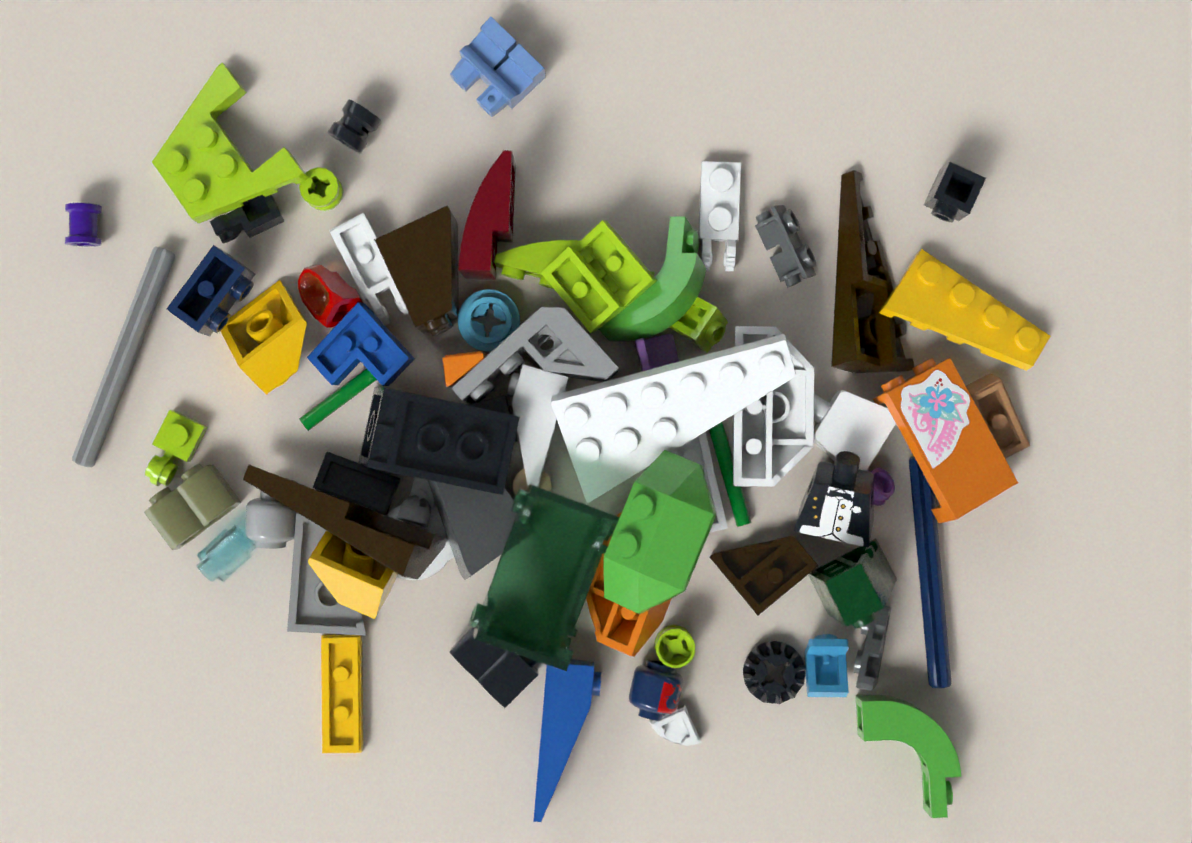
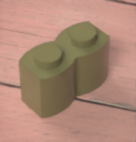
(191, 506)

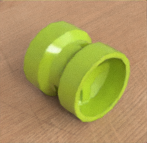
(674, 652)

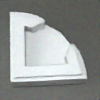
(677, 727)

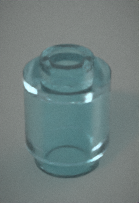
(225, 554)

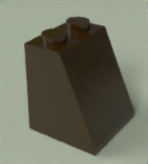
(425, 269)

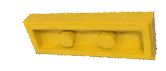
(342, 693)

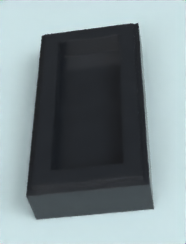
(356, 483)

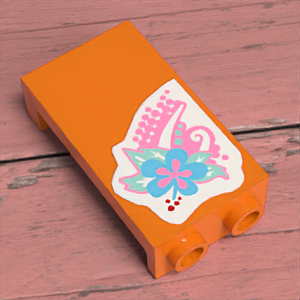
(947, 438)

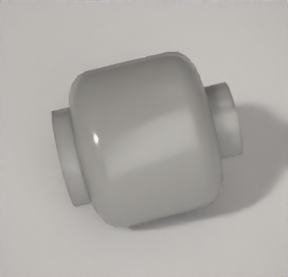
(269, 522)

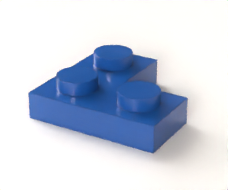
(364, 340)

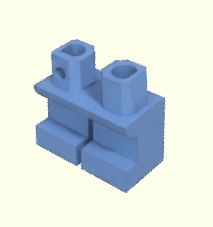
(501, 65)

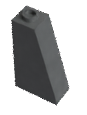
(474, 524)

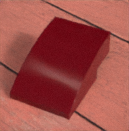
(489, 220)

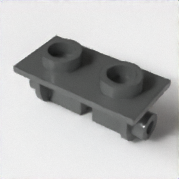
(782, 231)

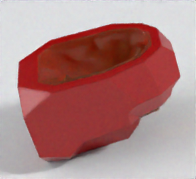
(326, 295)

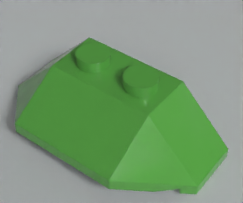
(659, 534)

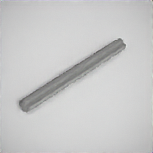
(123, 357)

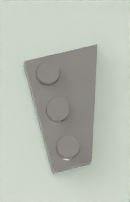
(311, 603)

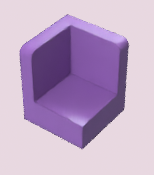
(656, 351)

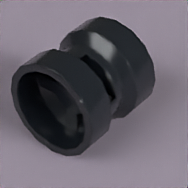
(354, 126)

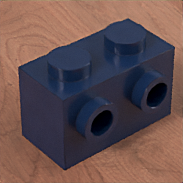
(212, 292)

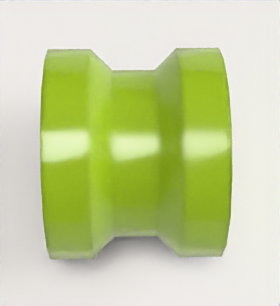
(326, 196)

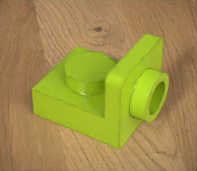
(702, 324)

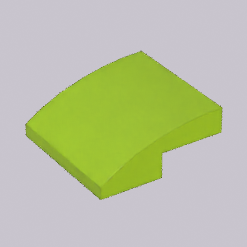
(598, 276)

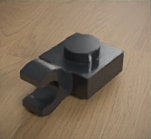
(254, 218)

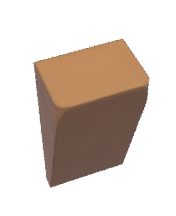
(998, 414)

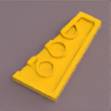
(947, 303)

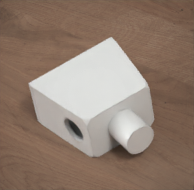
(851, 426)

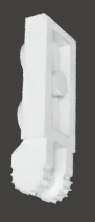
(719, 210)
(366, 264)

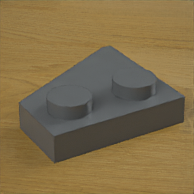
(869, 660)

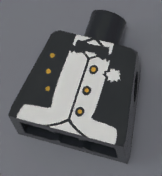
(839, 502)

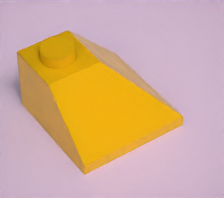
(267, 337)
(352, 575)

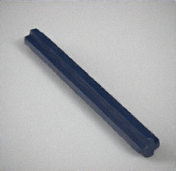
(930, 579)

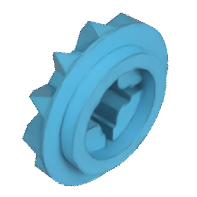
(477, 306)

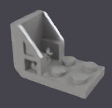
(571, 356)

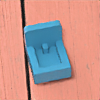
(826, 666)

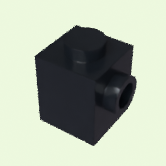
(954, 192)

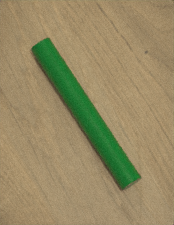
(337, 399)
(725, 463)

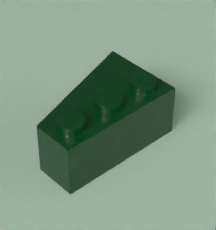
(855, 585)

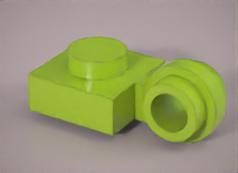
(179, 439)

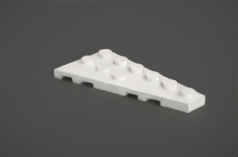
(630, 420)

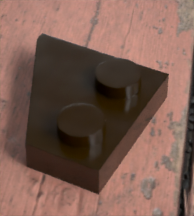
(765, 570)

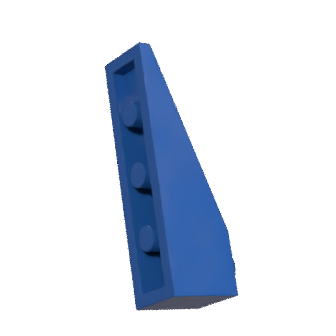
(564, 712)

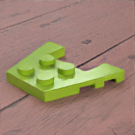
(206, 165)

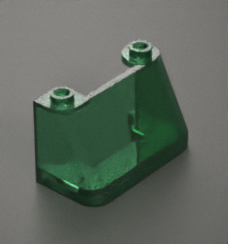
(543, 576)

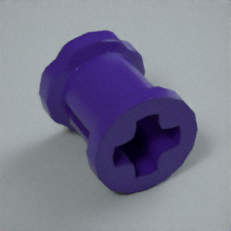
(83, 224)

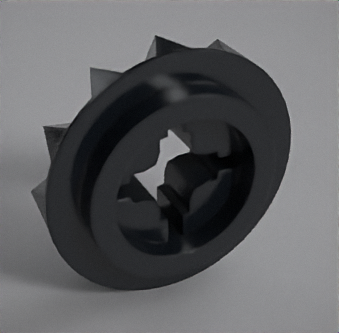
(755, 672)

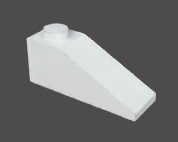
(537, 420)

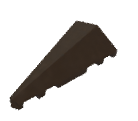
(861, 335)
(383, 538)

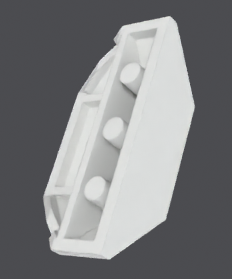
(776, 428)

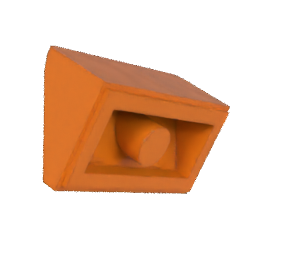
(459, 365)

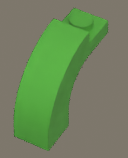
(670, 295)
(897, 720)

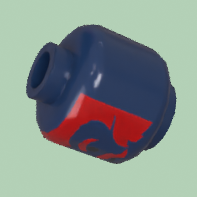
(655, 690)

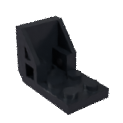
(438, 440)

